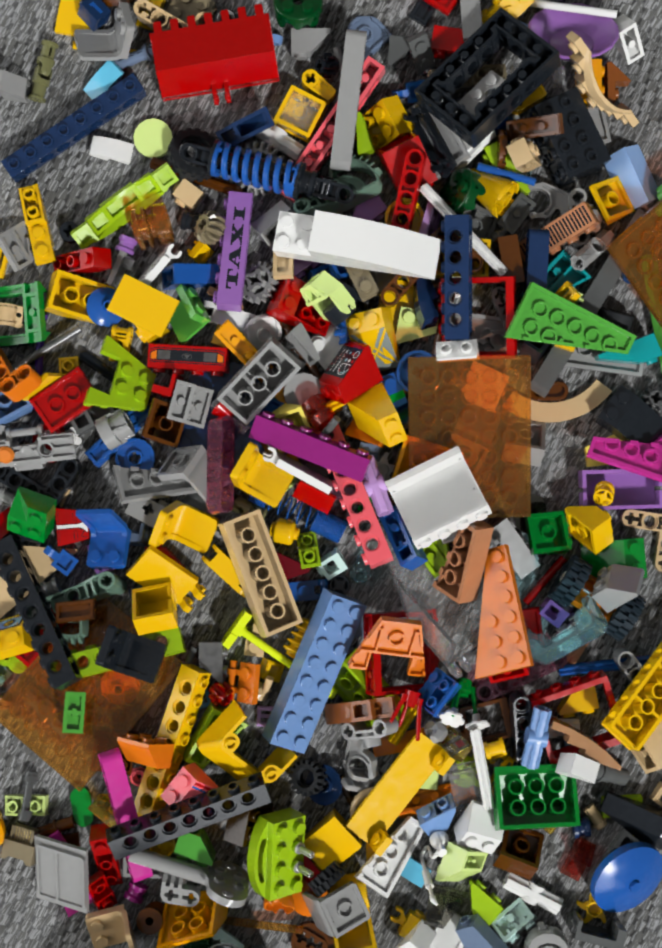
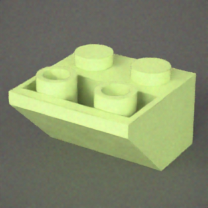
(460, 863)

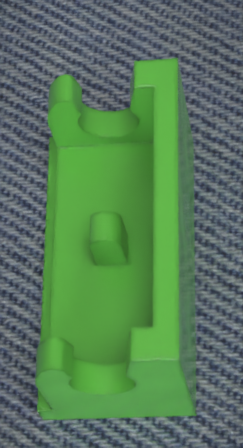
(74, 712)

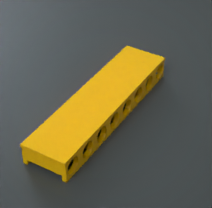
(639, 707)

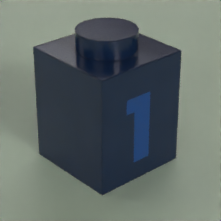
(94, 13)

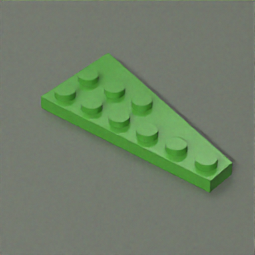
(555, 320)

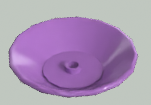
(596, 31)

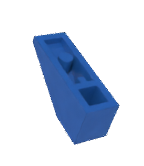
(402, 542)

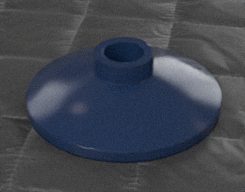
(330, 794)

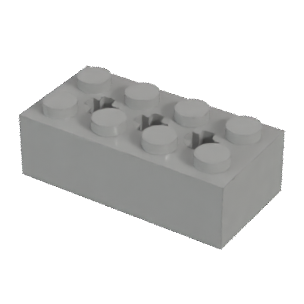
(259, 393)

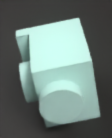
(340, 564)

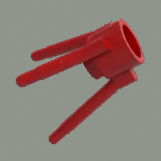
(409, 699)

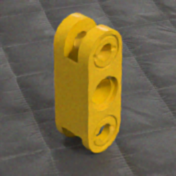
(223, 566)

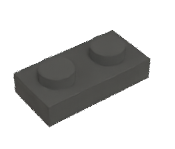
(421, 52)

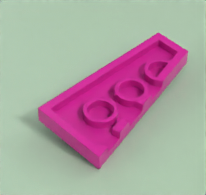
(632, 456)

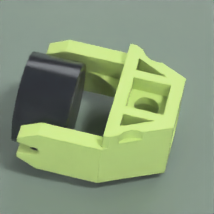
(317, 294)

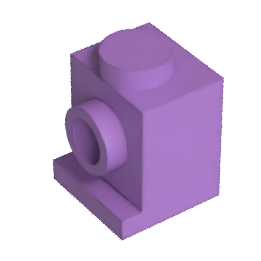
(552, 616)

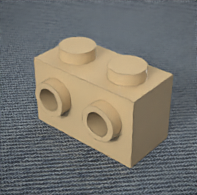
(524, 154)

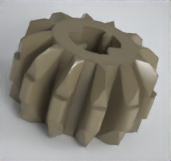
(209, 227)

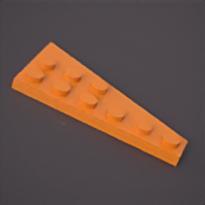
(502, 628)

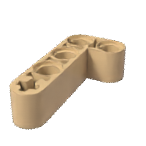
(157, 13)

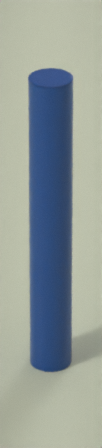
(506, 174)

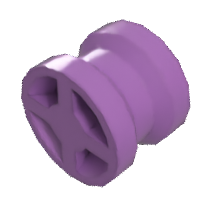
(126, 244)

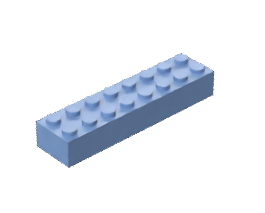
(314, 671)

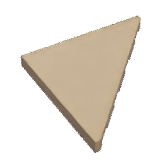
(42, 568)

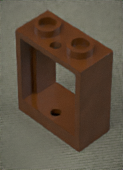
(508, 252)
(505, 714)

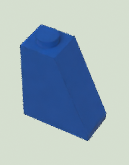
(189, 275)

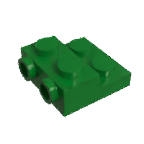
(548, 533)

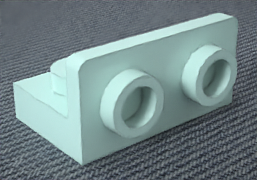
(513, 921)

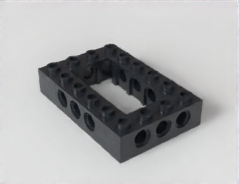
(500, 30)

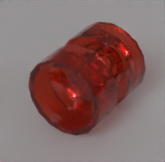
(317, 410)

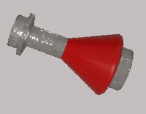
(220, 410)

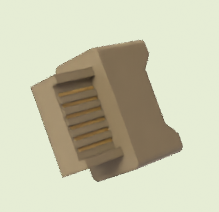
(20, 844)

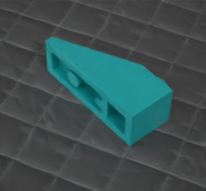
(643, 350)

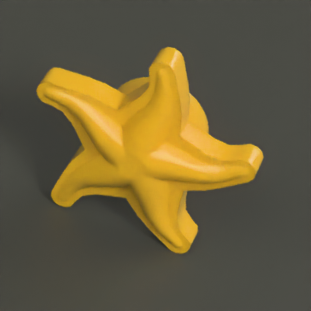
(592, 910)

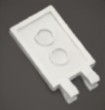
(159, 264)
(298, 470)

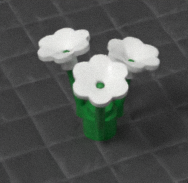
(451, 715)

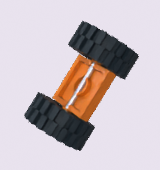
(577, 582)

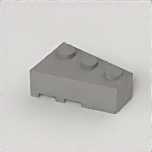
(521, 557)

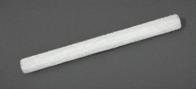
(477, 244)

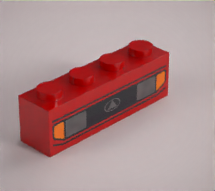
(188, 358)

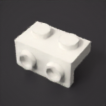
(457, 350)

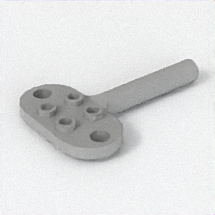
(224, 880)

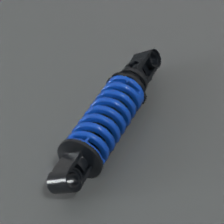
(265, 172)

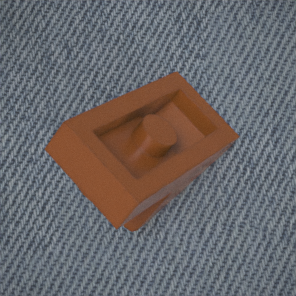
(614, 78)

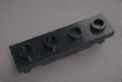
(432, 140)

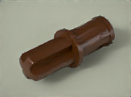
(61, 825)

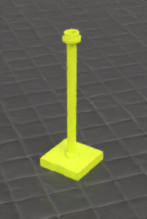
(239, 629)

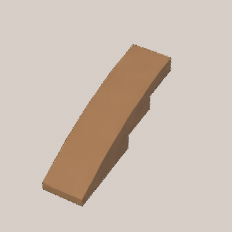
(587, 746)

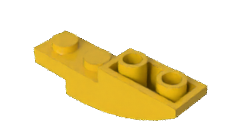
(37, 224)

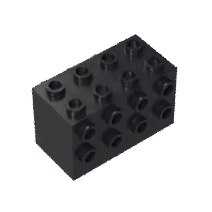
(579, 149)

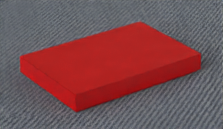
(62, 399)

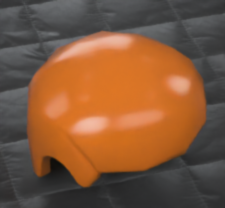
(285, 903)

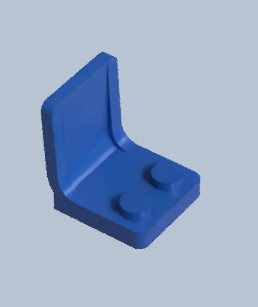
(108, 538)

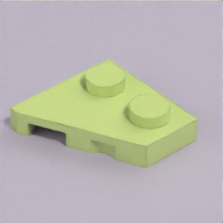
(408, 327)

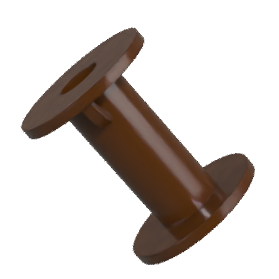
(150, 919)

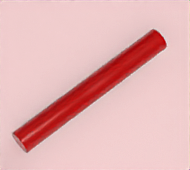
(544, 580)

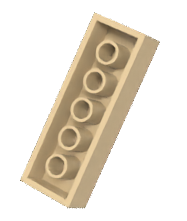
(260, 573)

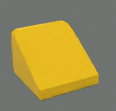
(271, 668)

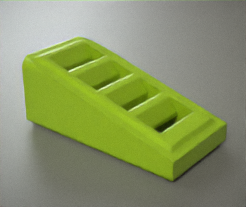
(364, 142)

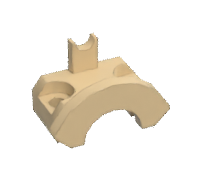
(9, 316)

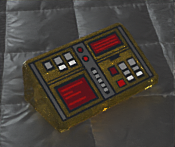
(456, 745)

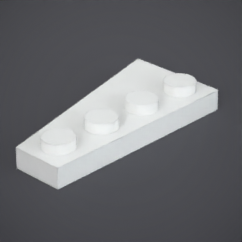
(384, 871)

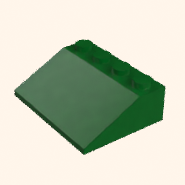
(534, 798)

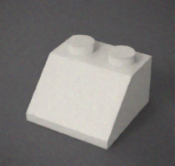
(477, 829)

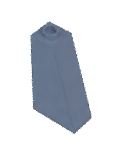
(477, 934)

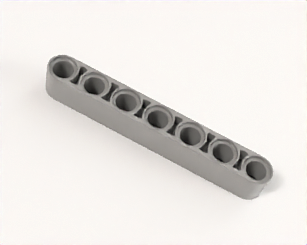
(348, 100)

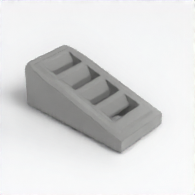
(303, 344)

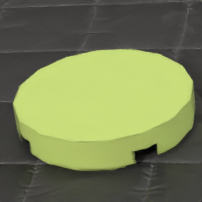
(152, 138)

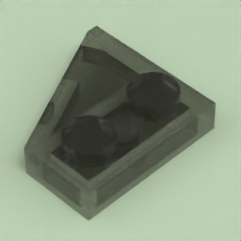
(448, 903)

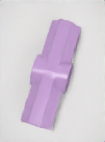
(377, 490)

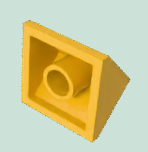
(611, 199)

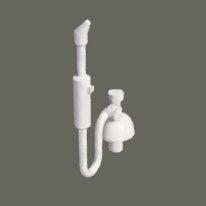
(438, 841)

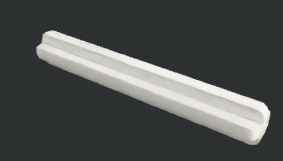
(482, 769)

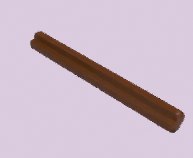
(212, 183)

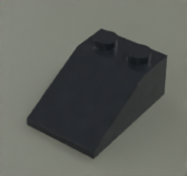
(630, 418)

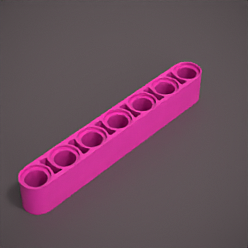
(121, 800)

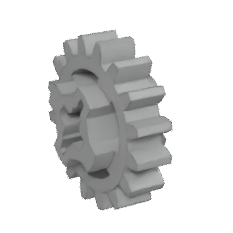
(259, 283)

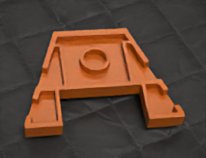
(394, 638)

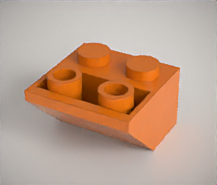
(146, 750)

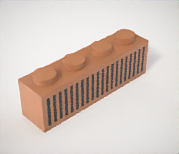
(568, 228)

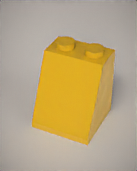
(378, 416)
(331, 841)

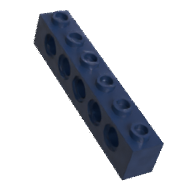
(464, 308)

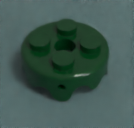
(298, 15)
(462, 190)

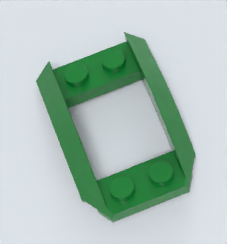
(33, 313)

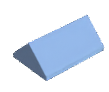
(634, 175)

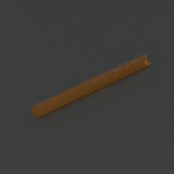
(264, 925)

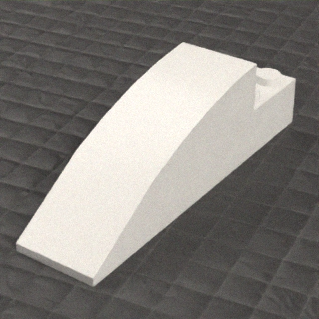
(356, 244)

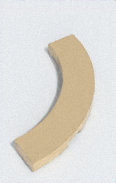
(570, 408)

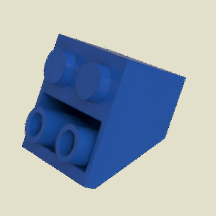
(438, 692)

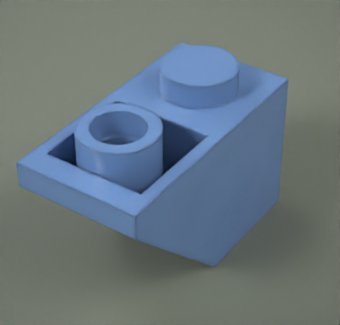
(437, 814)

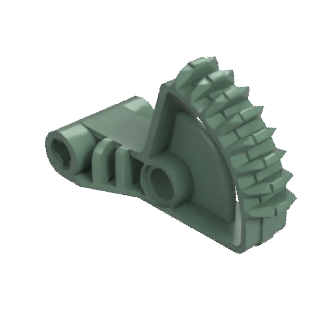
(363, 191)
(97, 587)

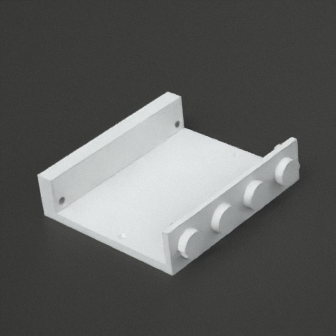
(438, 498)

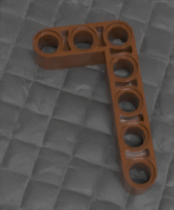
(399, 292)

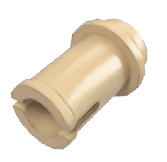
(595, 816)

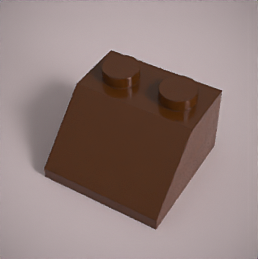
(159, 428)
(519, 852)

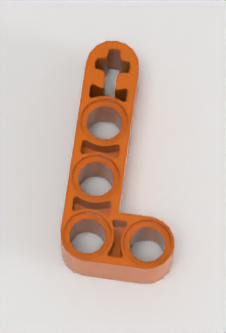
(19, 382)

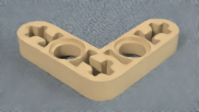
(633, 524)

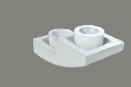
(110, 148)

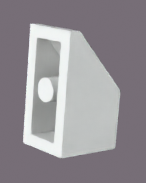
(629, 40)

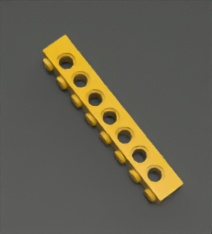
(176, 727)

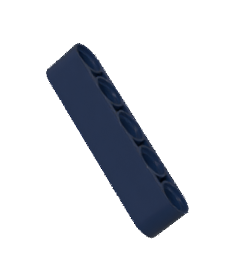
(536, 257)

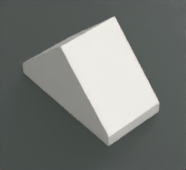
(577, 767)
(419, 937)

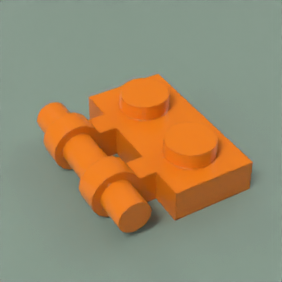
(248, 681)

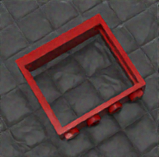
(511, 344)
(373, 674)
(572, 686)

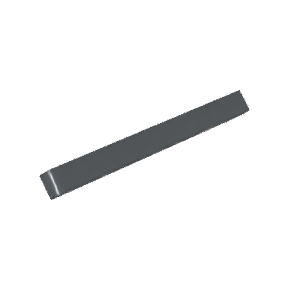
(593, 300)

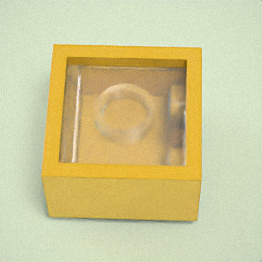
(300, 114)

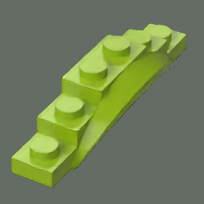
(116, 209)

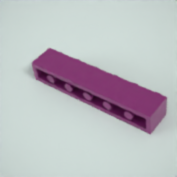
(310, 446)

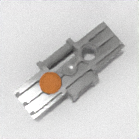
(32, 455)

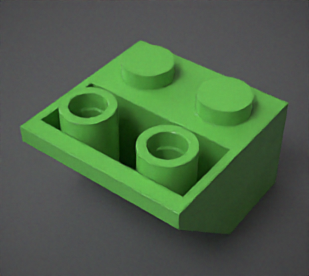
(195, 847)

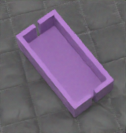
(631, 489)

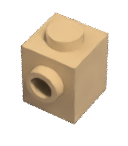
(187, 195)

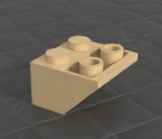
(651, 753)

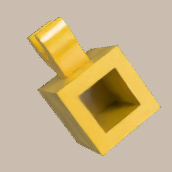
(407, 922)

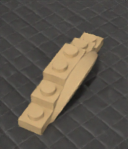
(587, 83)

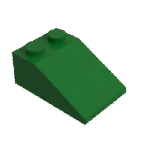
(622, 552)

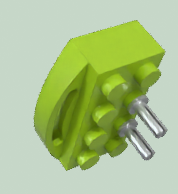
(278, 854)

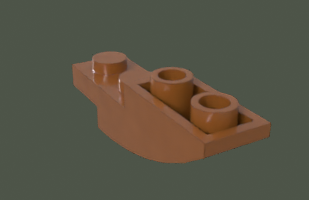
(360, 710)

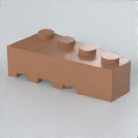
(465, 563)

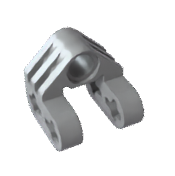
(181, 890)

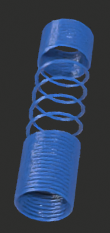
(322, 524)

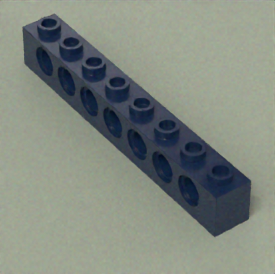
(74, 128)

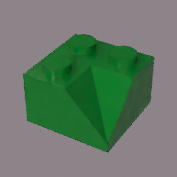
(32, 515)

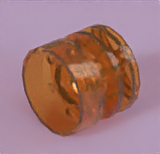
(152, 226)

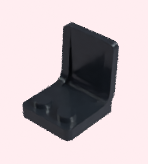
(131, 654)

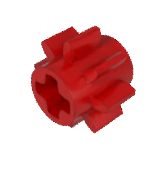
(220, 694)

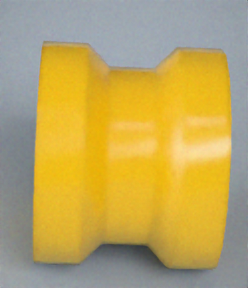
(605, 498)

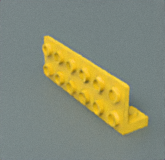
(396, 791)

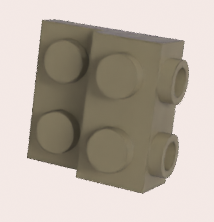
(185, 8)

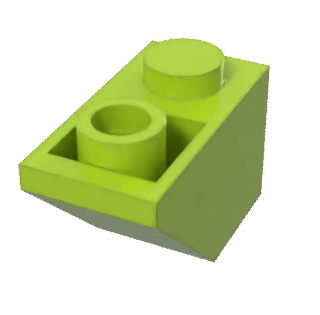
(484, 904)

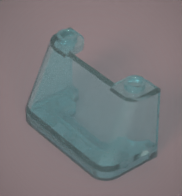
(589, 626)

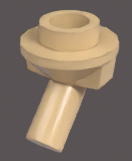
(265, 688)

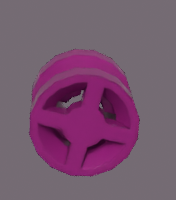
(135, 892)

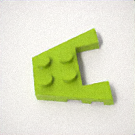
(130, 384)

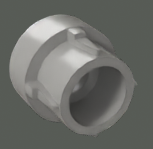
(115, 428)

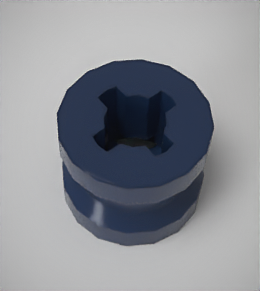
(583, 830)

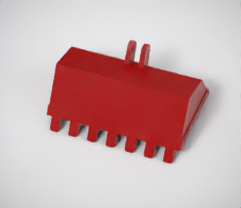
(214, 55)

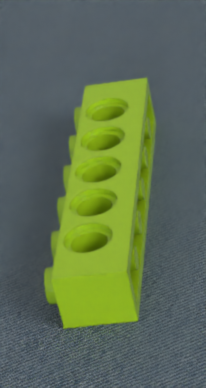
(175, 645)

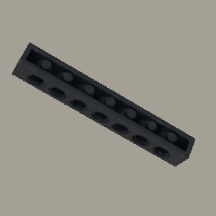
(61, 653)
(187, 816)

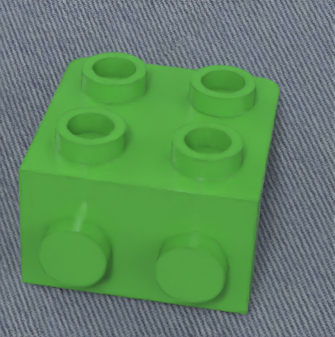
(189, 315)

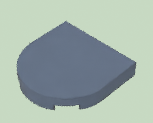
(377, 33)

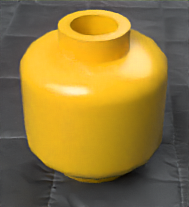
(284, 531)

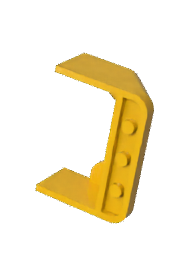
(220, 743)

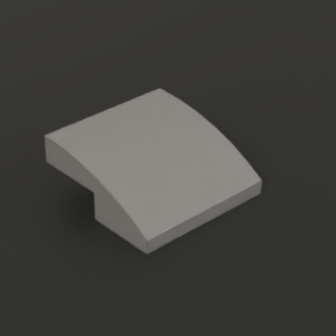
(189, 404)

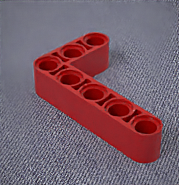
(412, 189)

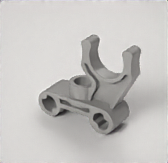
(561, 202)
(363, 737)

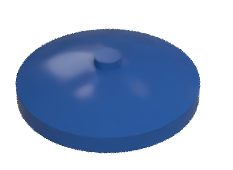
(626, 877)

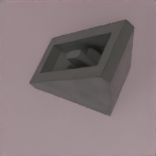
(397, 50)

